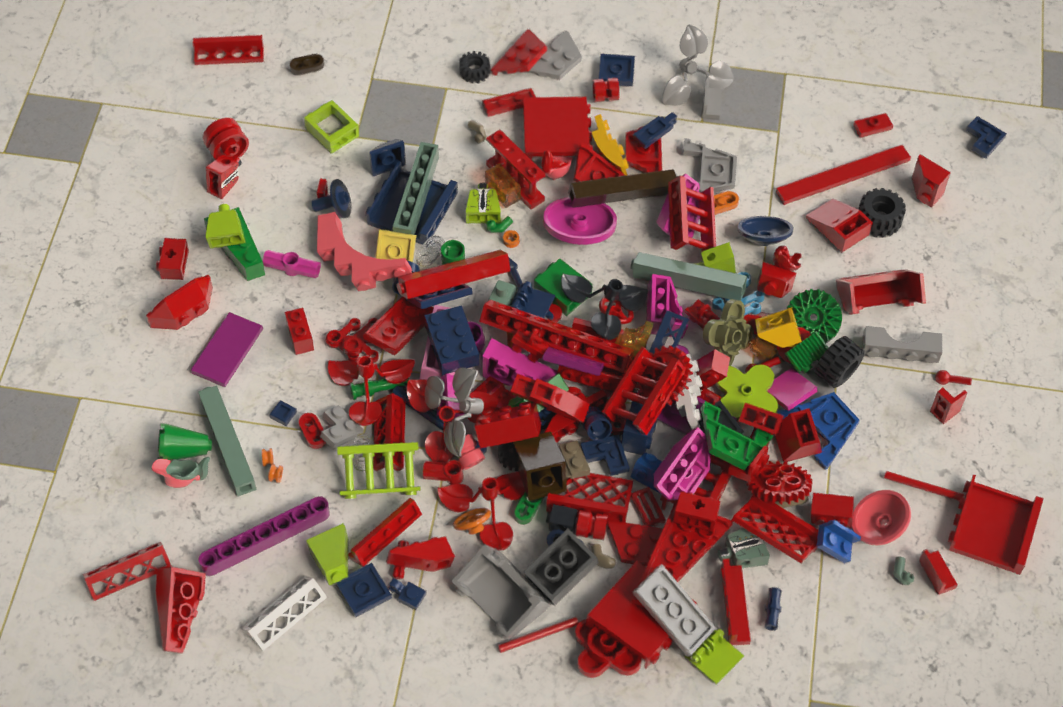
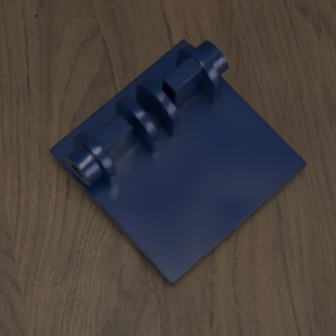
(532, 300)

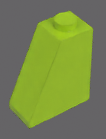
(331, 553)

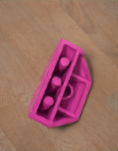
(663, 218)
(683, 466)

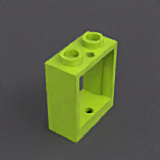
(339, 138)

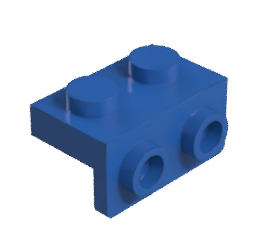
(645, 469)

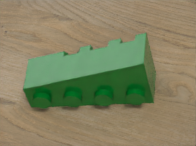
(244, 255)

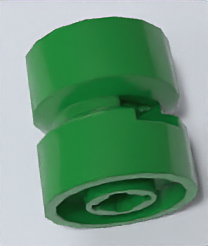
(452, 251)

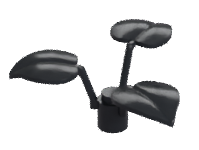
(605, 325)

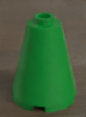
(181, 443)

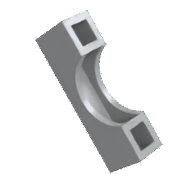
(880, 344)

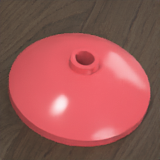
(877, 510)

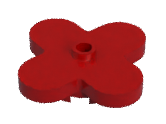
(603, 653)

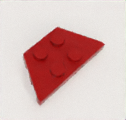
(521, 55)
(643, 159)
(593, 166)
(634, 541)

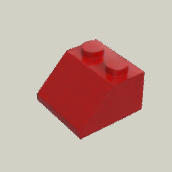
(929, 180)

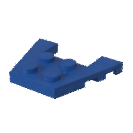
(832, 421)

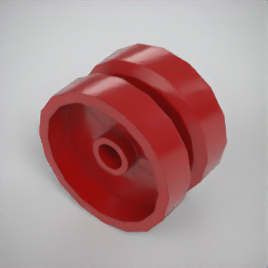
(225, 138)

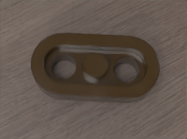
(307, 64)

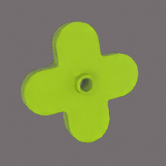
(747, 388)

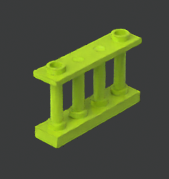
(368, 452)

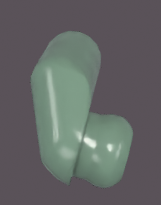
(899, 572)

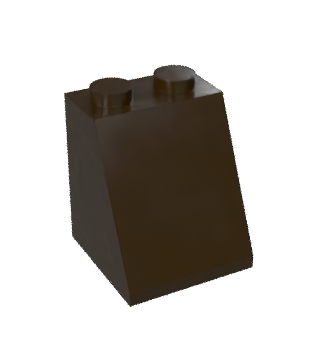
(540, 466)

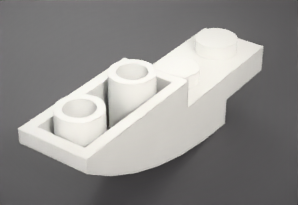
(687, 403)

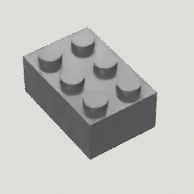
(561, 567)

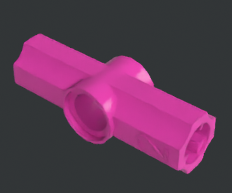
(291, 264)

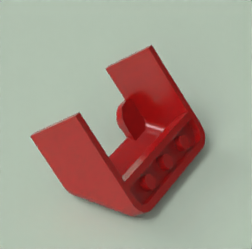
(881, 289)

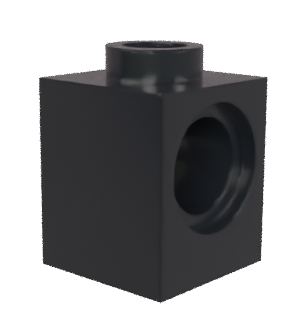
(561, 518)

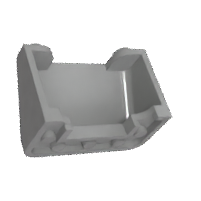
(501, 591)

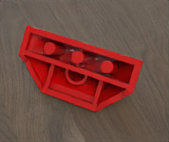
(182, 305)

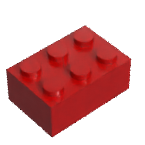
(508, 424)

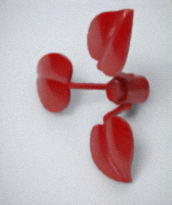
(346, 371)
(435, 443)
(458, 499)

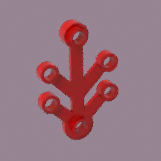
(342, 336)

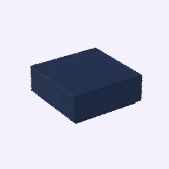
(283, 413)

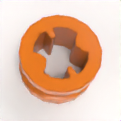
(507, 242)
(267, 457)
(275, 473)

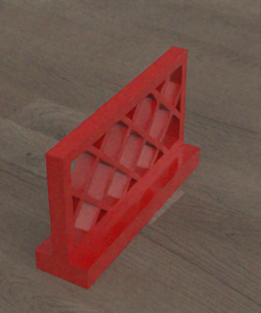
(614, 512)
(777, 518)

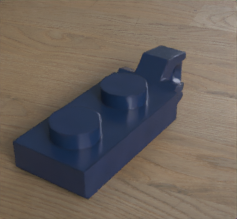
(655, 130)

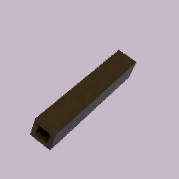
(620, 188)

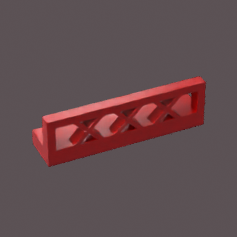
(228, 46)
(392, 430)
(385, 533)
(125, 563)
(735, 604)

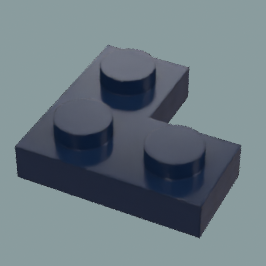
(988, 136)
(610, 450)

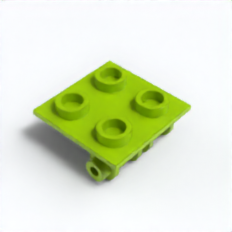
(715, 656)

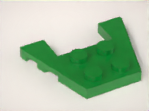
(728, 443)

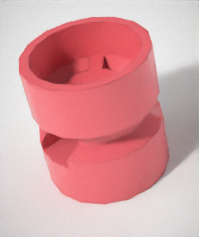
(470, 455)

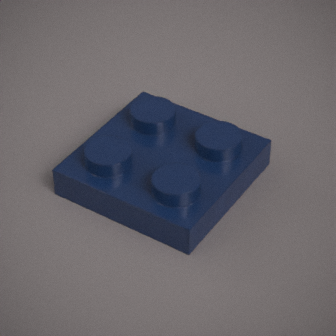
(617, 67)
(363, 590)

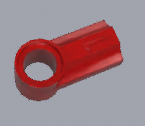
(441, 471)

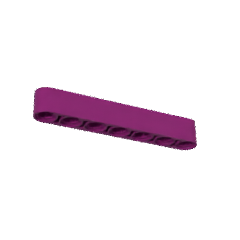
(260, 544)

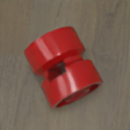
(599, 89)
(591, 525)

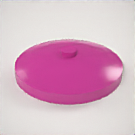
(579, 224)

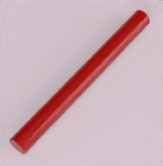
(923, 485)
(538, 634)

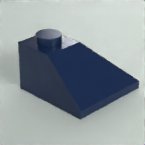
(387, 156)

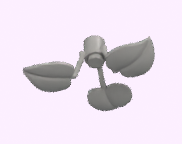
(691, 44)
(462, 383)

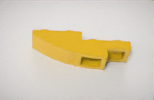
(608, 146)

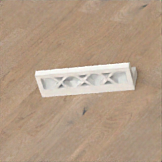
(278, 608)

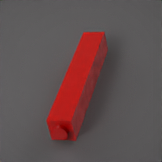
(453, 274)

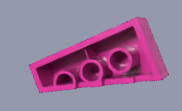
(504, 364)

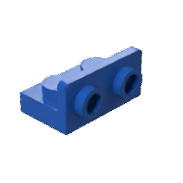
(837, 540)

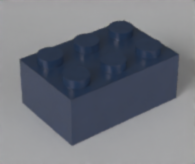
(451, 340)

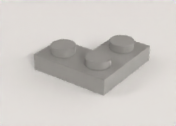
(342, 429)

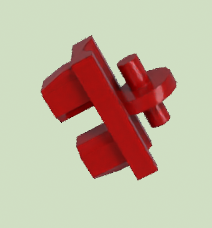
(700, 313)
(529, 342)

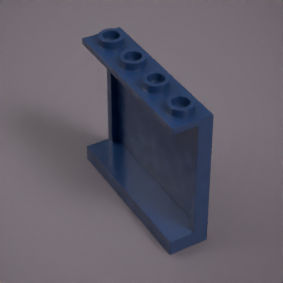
(387, 202)

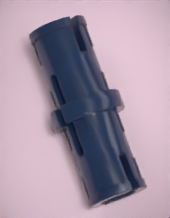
(773, 608)

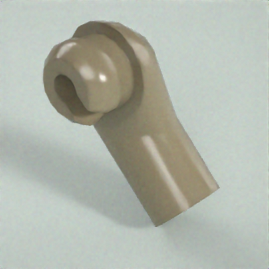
(480, 132)
(604, 560)

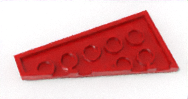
(682, 547)

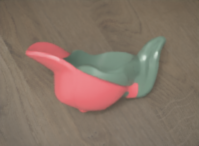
(181, 473)

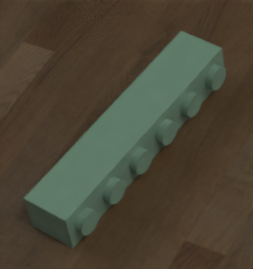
(417, 189)

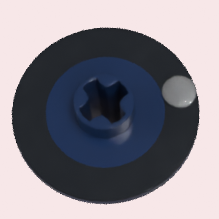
(338, 198)

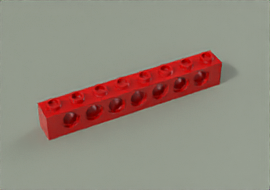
(557, 335)

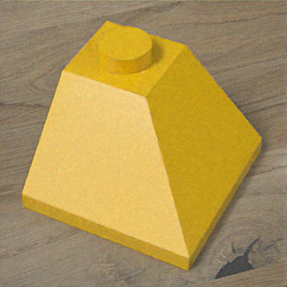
(779, 328)

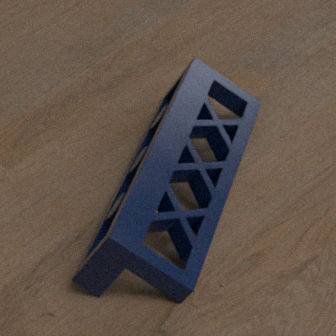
(665, 331)

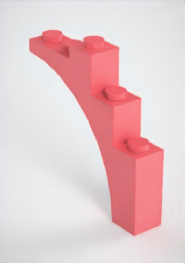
(347, 261)

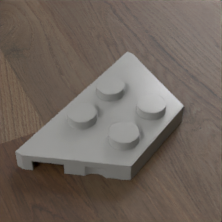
(559, 58)

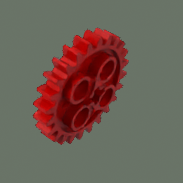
(664, 356)
(781, 483)

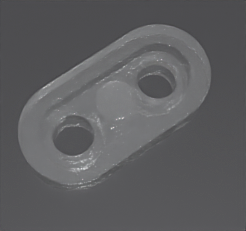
(428, 251)
(360, 464)

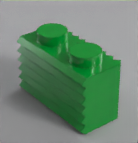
(806, 353)

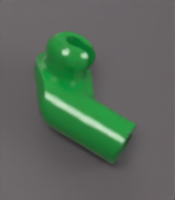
(498, 227)

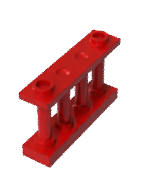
(518, 165)
(678, 215)
(657, 399)
(719, 481)

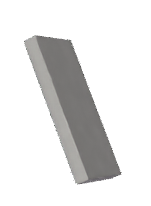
(674, 610)

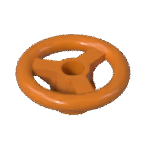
(473, 521)

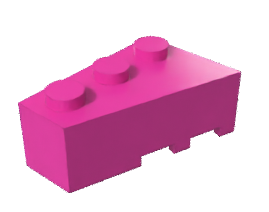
(661, 298)

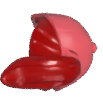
(555, 166)

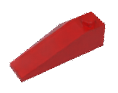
(177, 603)

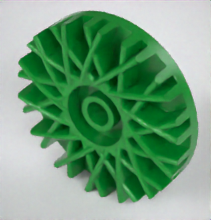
(823, 306)

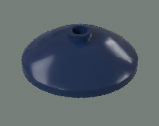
(765, 230)

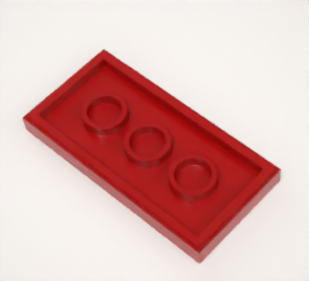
(397, 326)

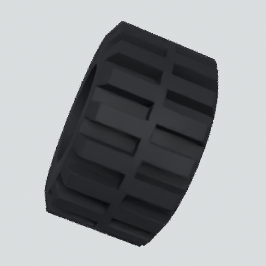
(887, 202)
(839, 362)

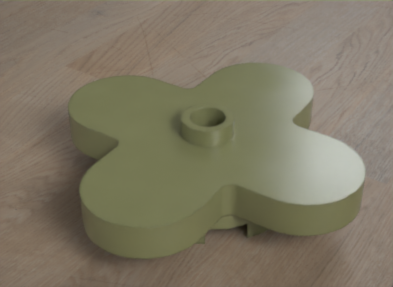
(729, 332)

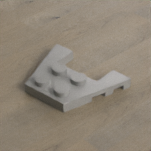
(717, 166)

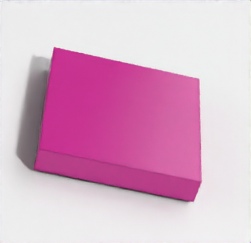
(791, 389)

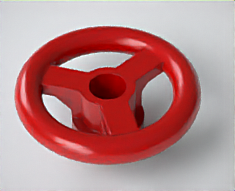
(616, 310)

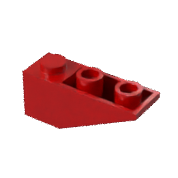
(426, 555)

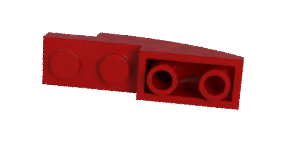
(550, 396)
(562, 426)

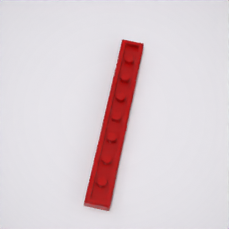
(843, 174)

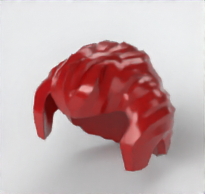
(783, 260)

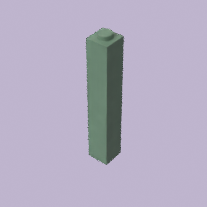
(691, 276)
(227, 440)

